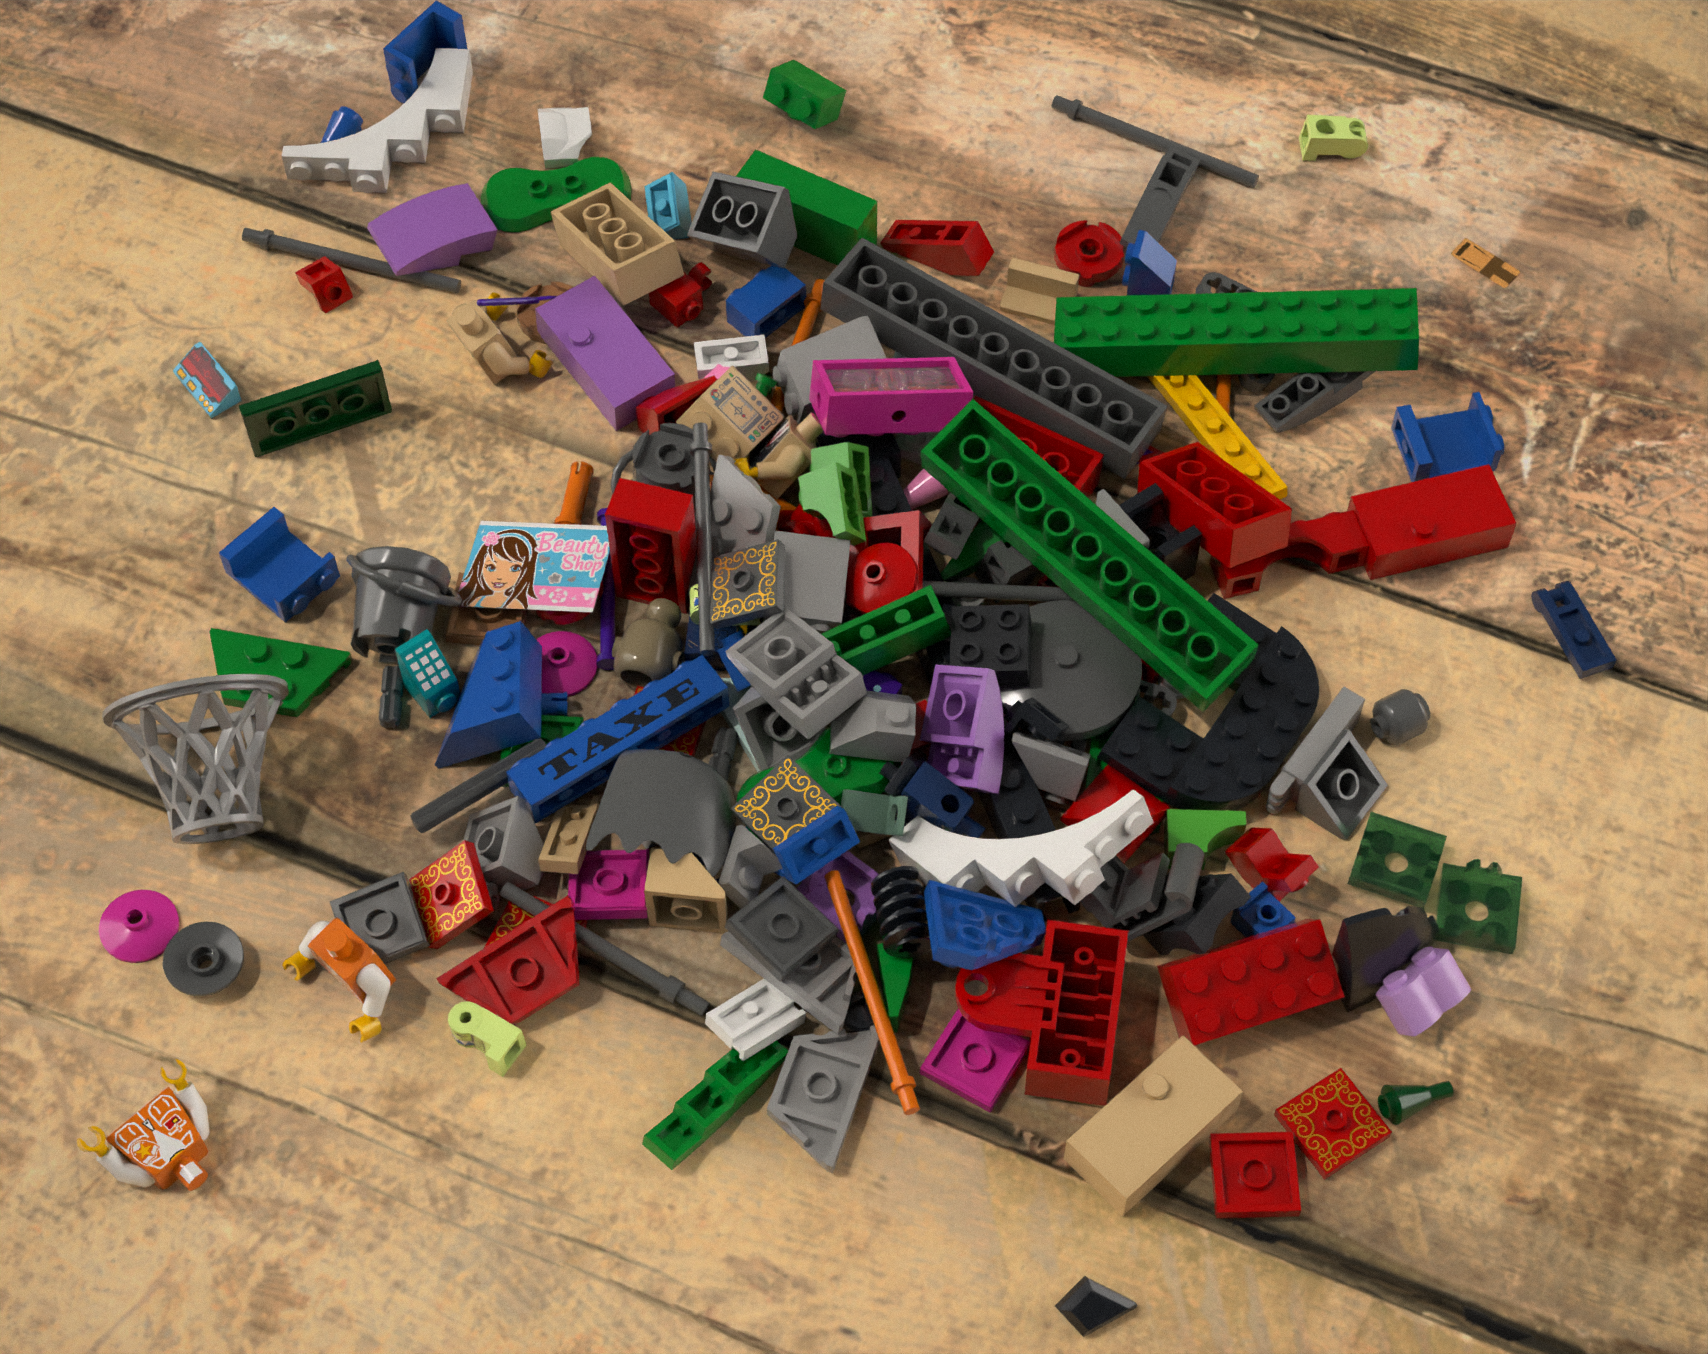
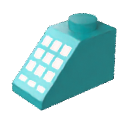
(427, 674)

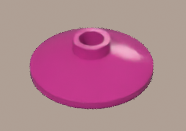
(573, 671)
(144, 939)

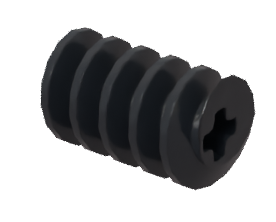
(901, 912)

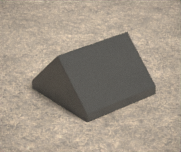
(1341, 787)

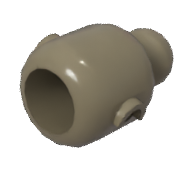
(649, 645)

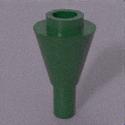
(1404, 1101)

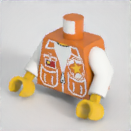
(352, 965)
(160, 1140)

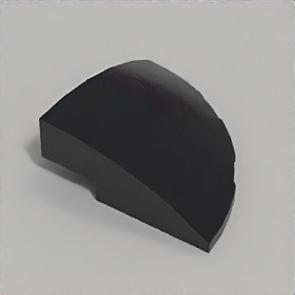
(1376, 946)

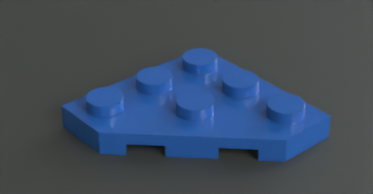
(978, 928)

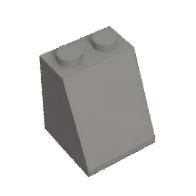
(795, 363)
(815, 578)

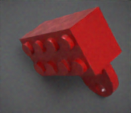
(1061, 1002)

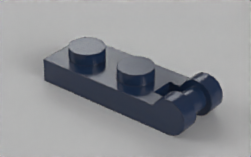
(1574, 629)

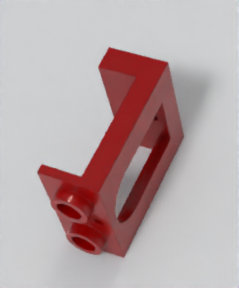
(904, 528)

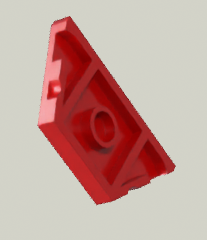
(523, 967)

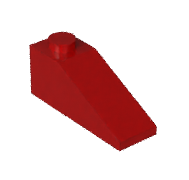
(944, 245)

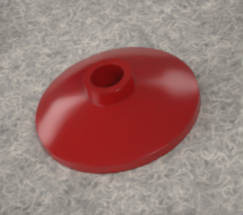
(895, 579)

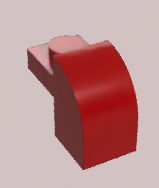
(1262, 857)

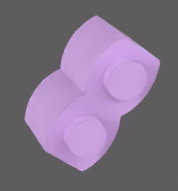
(1422, 991)

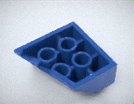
(498, 697)

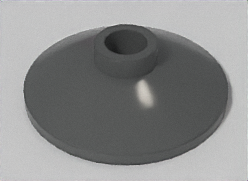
(199, 944)

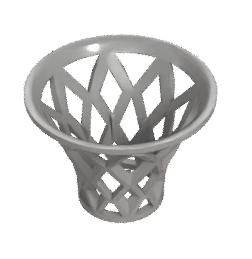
(180, 776)

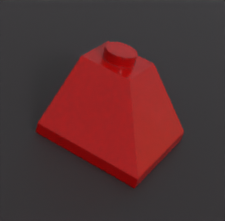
(670, 404)
(1107, 790)

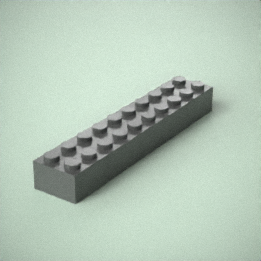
(996, 355)

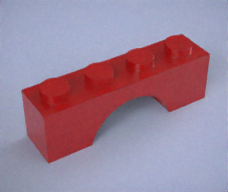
(1329, 541)

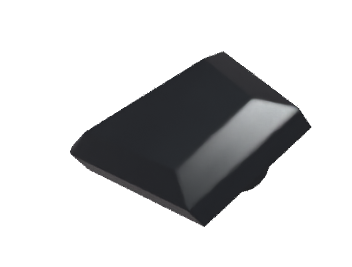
(901, 776)
(1093, 1306)

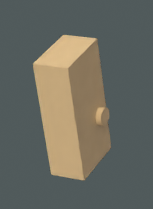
(617, 243)
(1152, 1125)

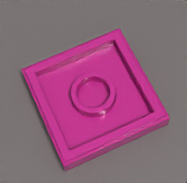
(610, 885)
(974, 1061)

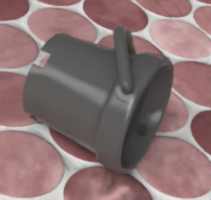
(663, 460)
(396, 597)

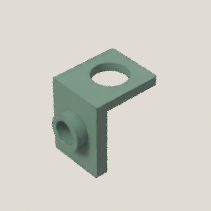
(875, 812)

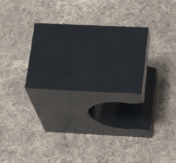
(1173, 549)

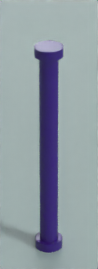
(607, 611)

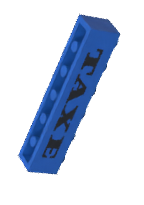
(645, 721)

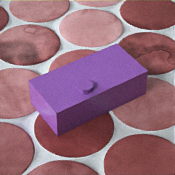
(603, 350)

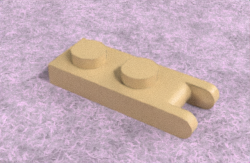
(568, 838)

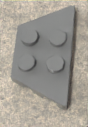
(739, 512)
(819, 985)
(822, 1089)

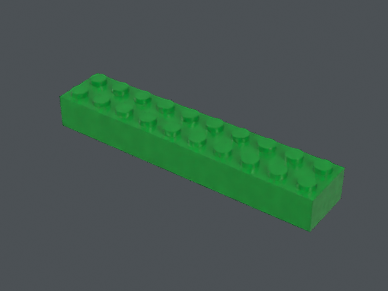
(1243, 332)
(1088, 555)

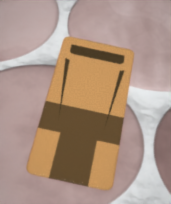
(1485, 263)

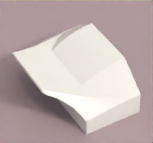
(563, 134)
(744, 353)

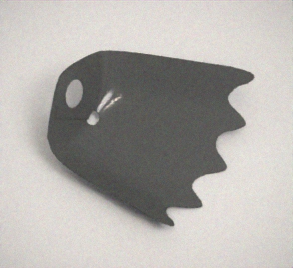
(667, 801)

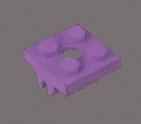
(856, 879)

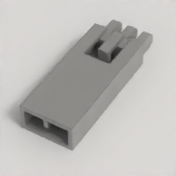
(1340, 715)

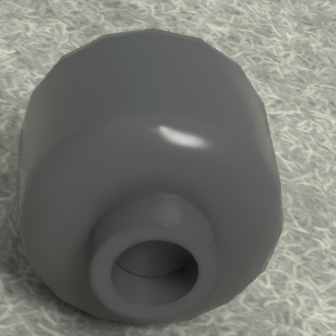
(1400, 716)

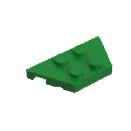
(301, 665)

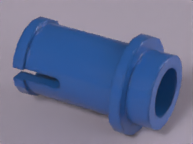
(554, 704)

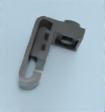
(1146, 894)

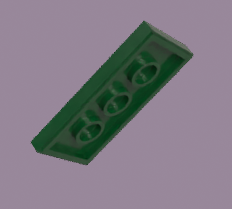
(316, 408)

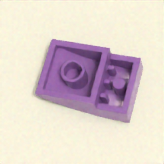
(433, 230)
(965, 727)

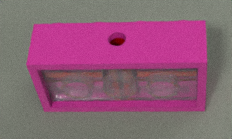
(887, 395)

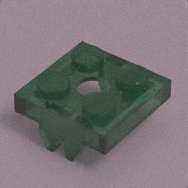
(1388, 836)
(1486, 885)

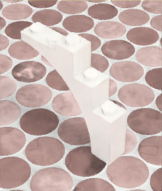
(403, 136)
(1018, 866)

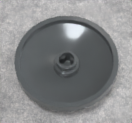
(1077, 671)

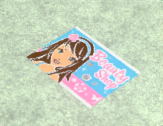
(535, 566)

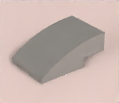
(797, 672)

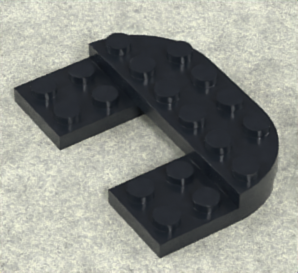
(1246, 742)

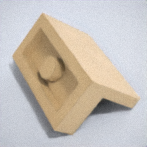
(1034, 289)

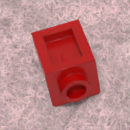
(326, 283)

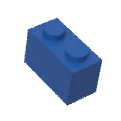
(765, 302)

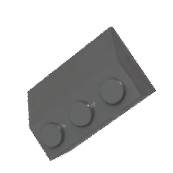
(745, 220)

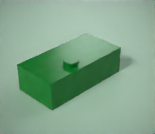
(825, 214)

